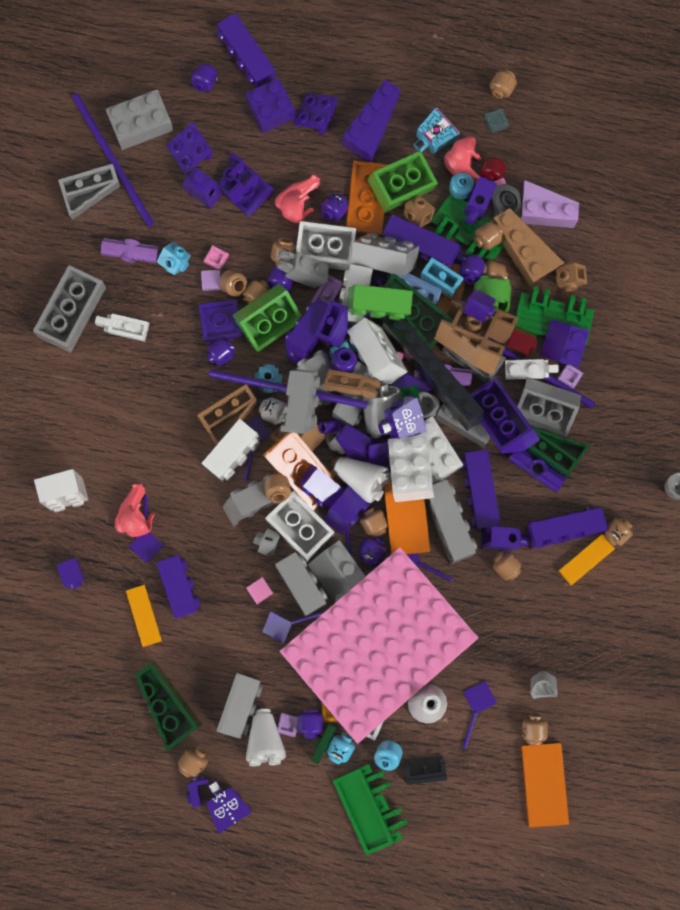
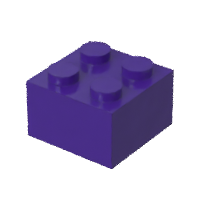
(270, 105)

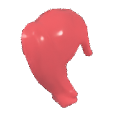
(459, 157)
(292, 199)
(129, 517)

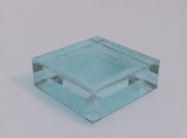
(496, 120)

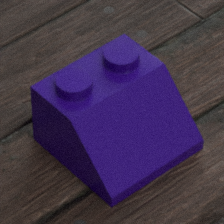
(564, 342)

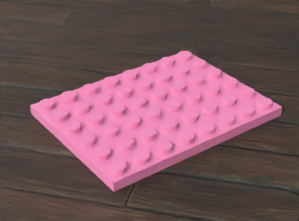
(378, 645)

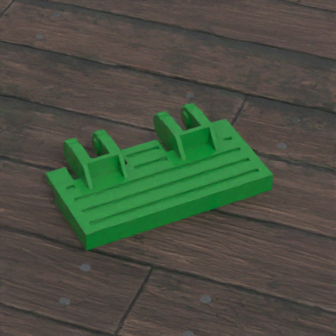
(453, 215)
(536, 316)
(366, 809)

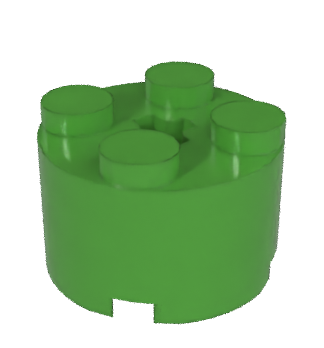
(496, 288)

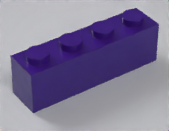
(246, 51)
(429, 243)
(481, 490)

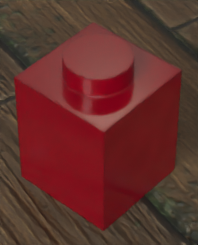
(522, 340)

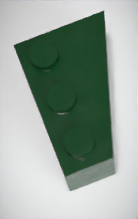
(557, 452)

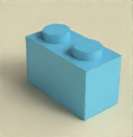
(442, 277)

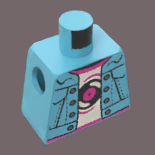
(435, 133)

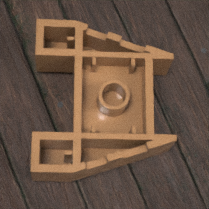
(470, 336)

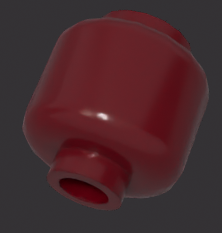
(493, 169)

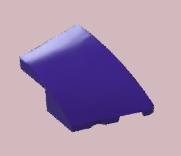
(243, 186)

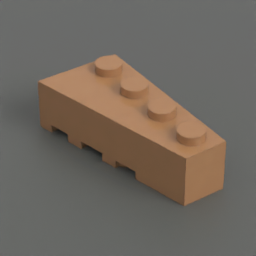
(525, 248)

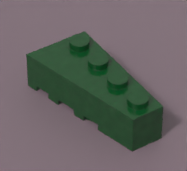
(424, 315)
(166, 705)

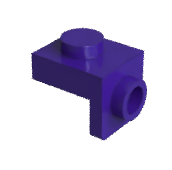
(193, 794)

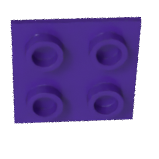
(316, 112)
(189, 148)

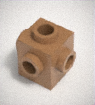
(418, 211)
(571, 276)

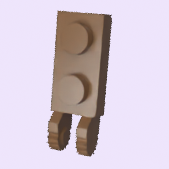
(351, 383)

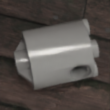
(320, 363)
(376, 406)

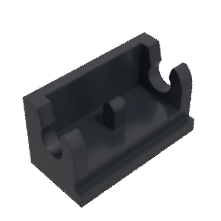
(425, 770)

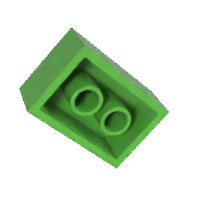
(402, 181)
(379, 302)
(267, 317)

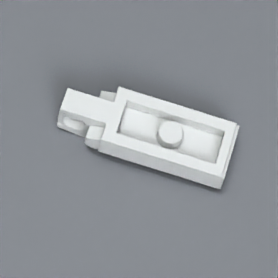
(124, 326)
(529, 368)

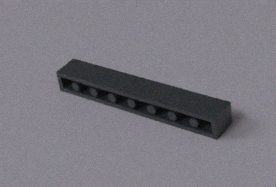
(432, 371)

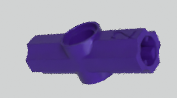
(547, 476)

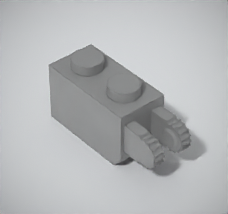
(303, 269)

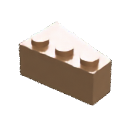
(225, 413)

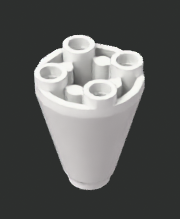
(363, 477)
(418, 704)
(264, 740)

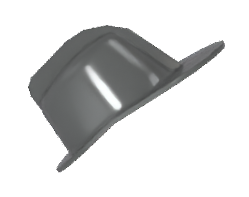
(506, 197)

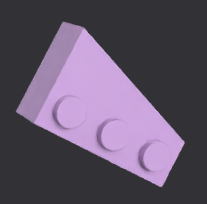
(546, 207)

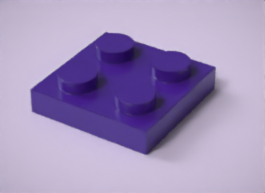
(218, 320)

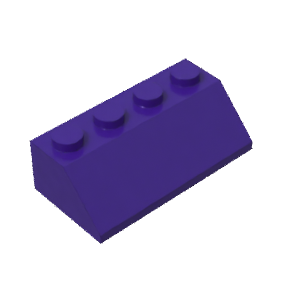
(503, 418)

